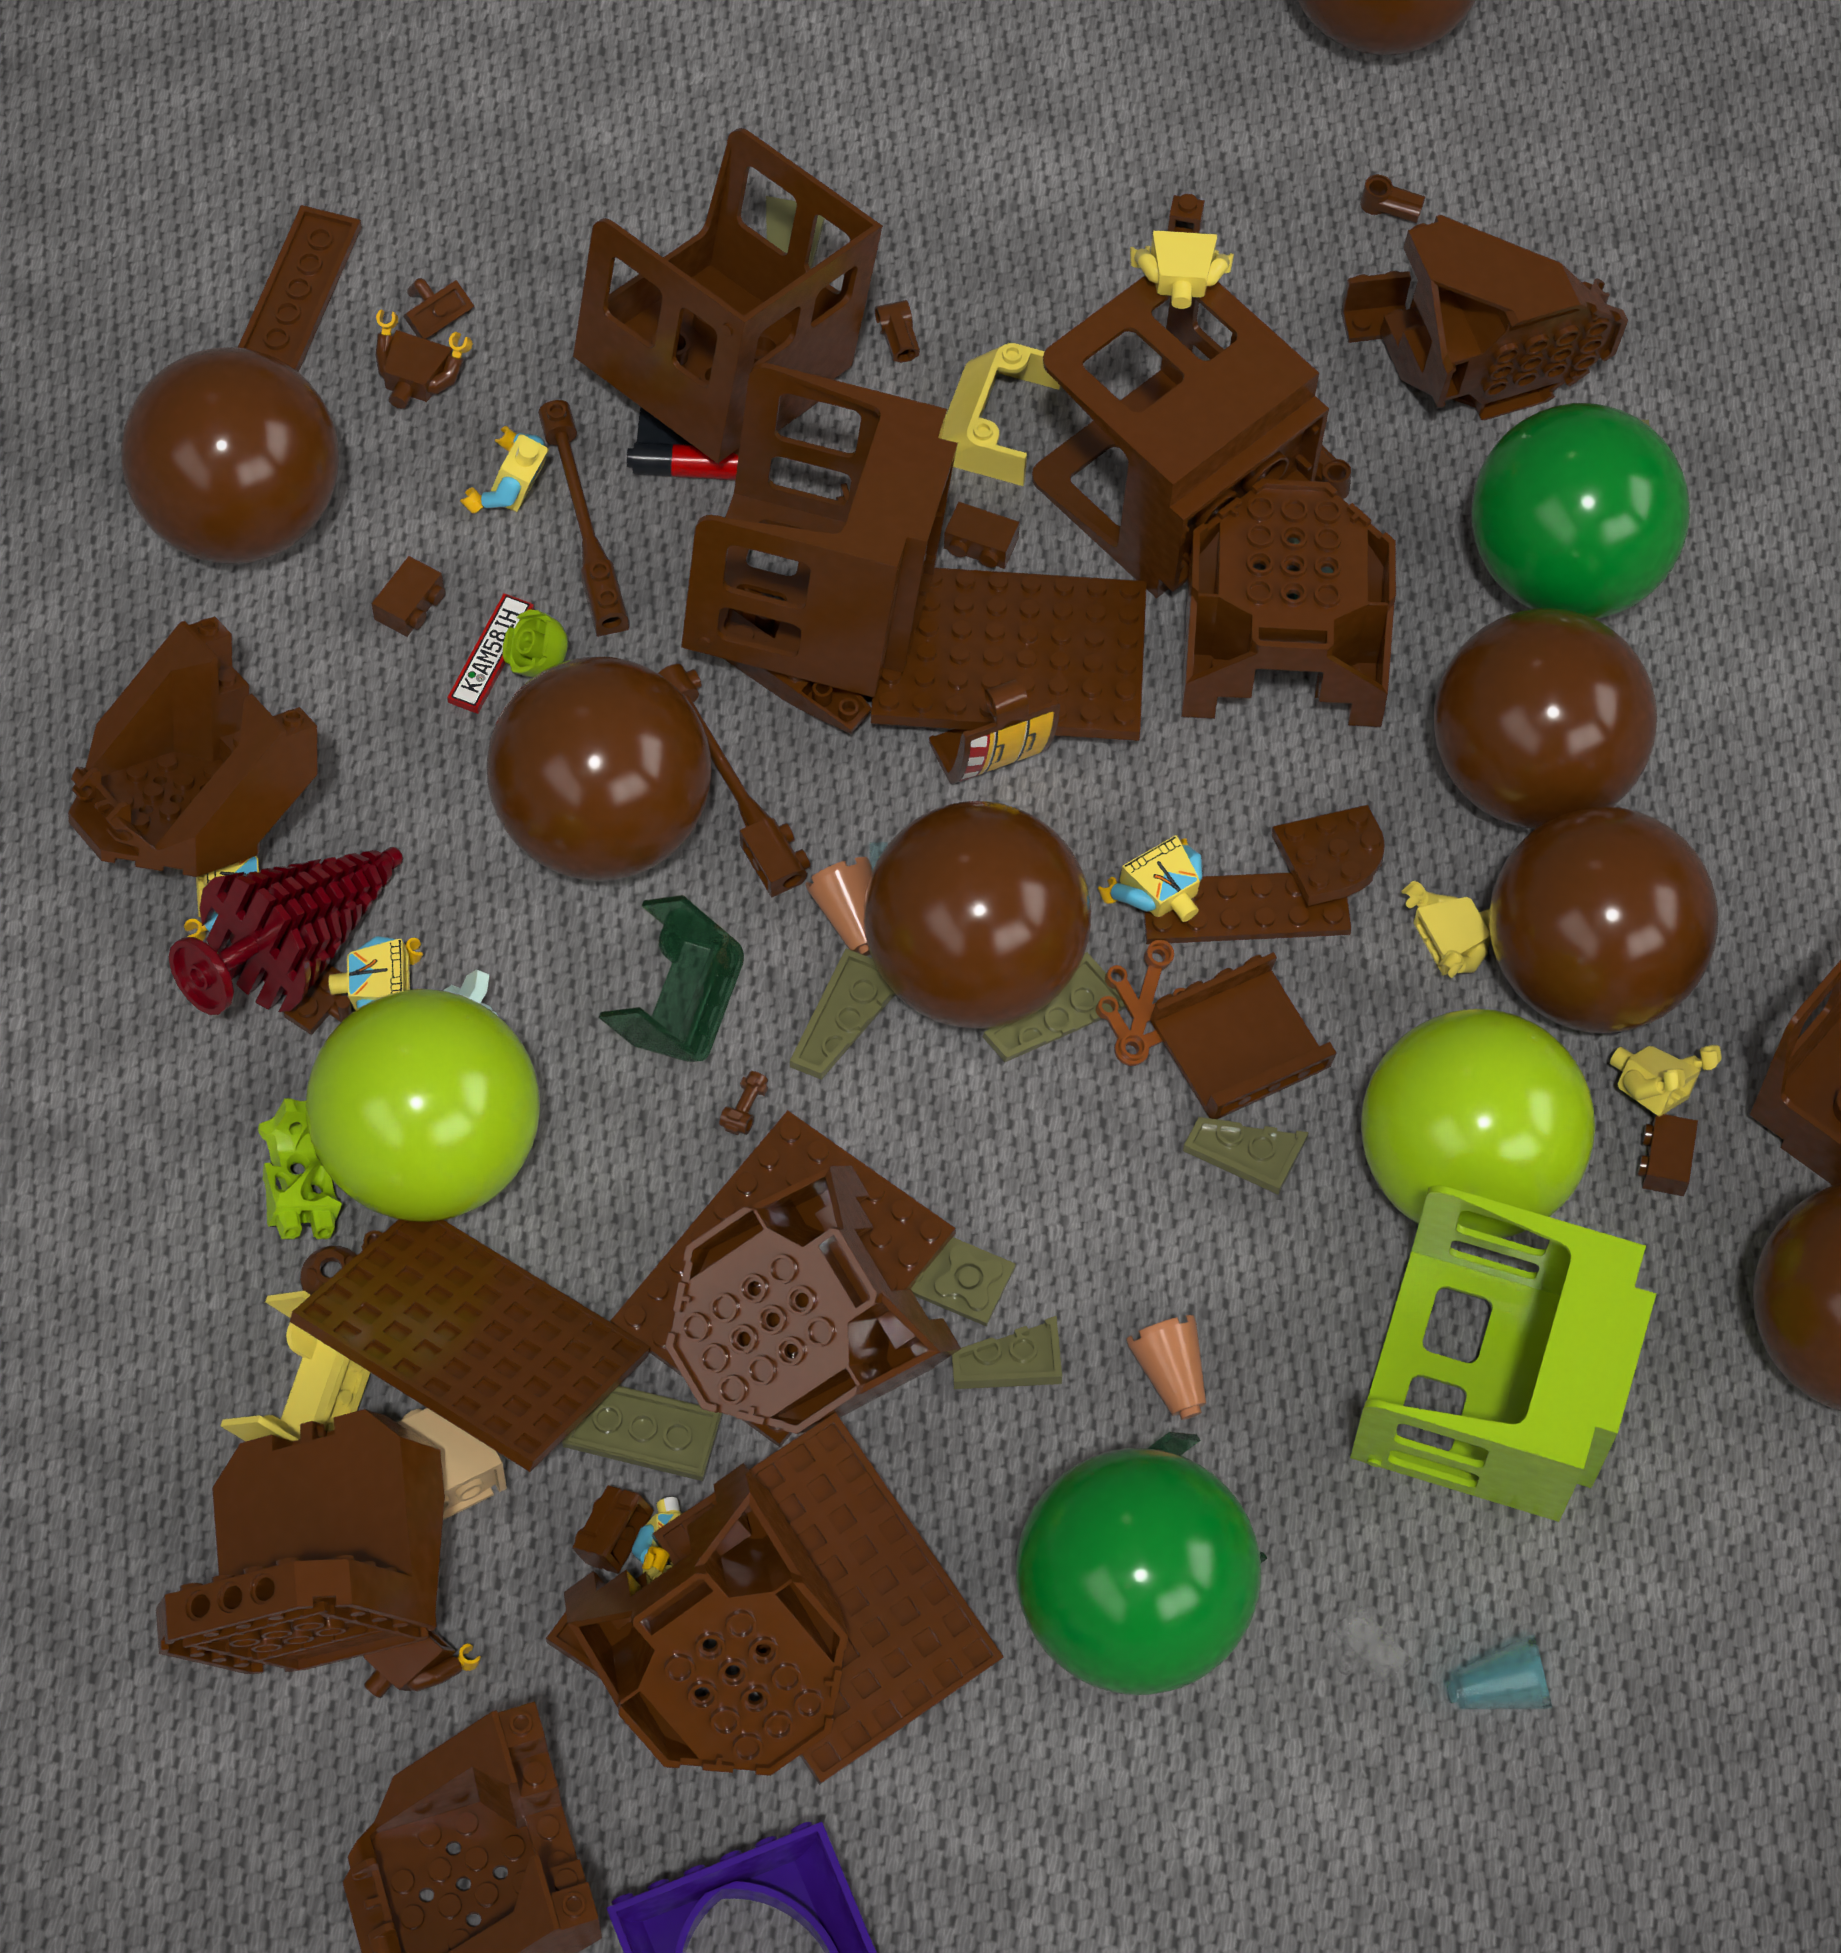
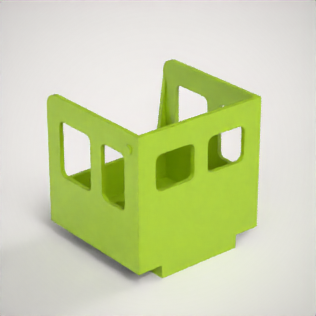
(1548, 1369)

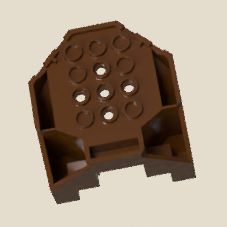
(1495, 321)
(1246, 621)
(190, 762)
(850, 1337)
(743, 1589)
(504, 1808)

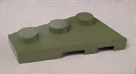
(1247, 1152)
(1015, 1360)

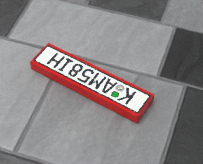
(487, 656)

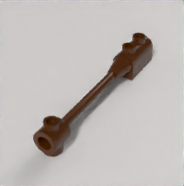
(597, 571)
(762, 839)

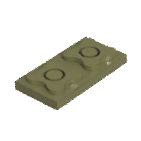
(965, 1281)
(649, 1432)

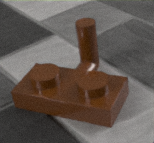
(436, 309)
(319, 1004)

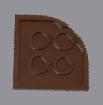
(1332, 852)

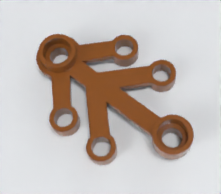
(1139, 1009)

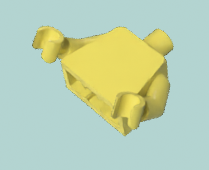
(1182, 264)
(1450, 929)
(1659, 1078)

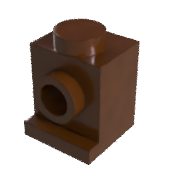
(1186, 209)

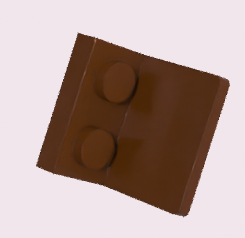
(1369, 300)

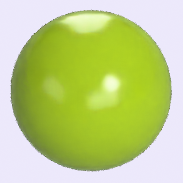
(422, 1105)
(1479, 1110)

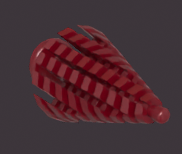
(279, 926)

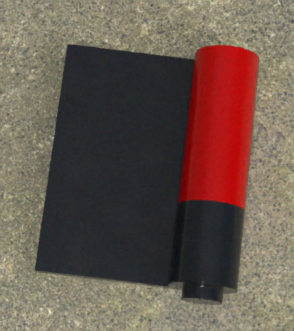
(666, 453)

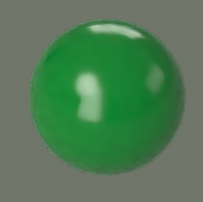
(1580, 510)
(1138, 1571)

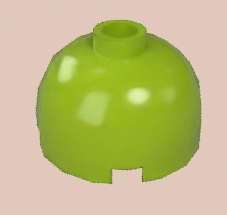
(534, 643)

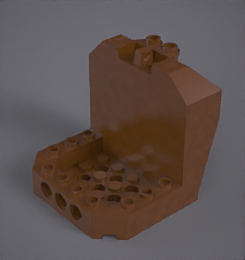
(317, 1551)

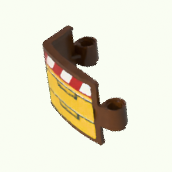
(1012, 737)

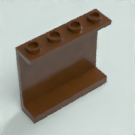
(1238, 1037)

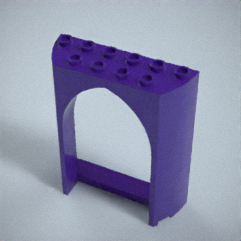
(788, 1873)

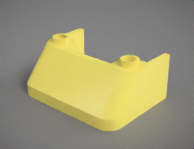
(978, 437)
(322, 1389)

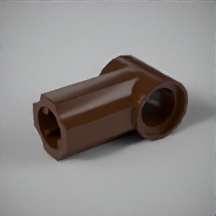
(1382, 196)
(898, 330)
(1335, 472)

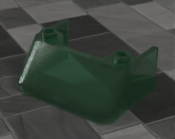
(695, 989)

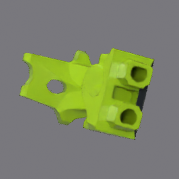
(290, 1195)

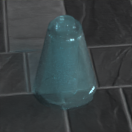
(1503, 1679)

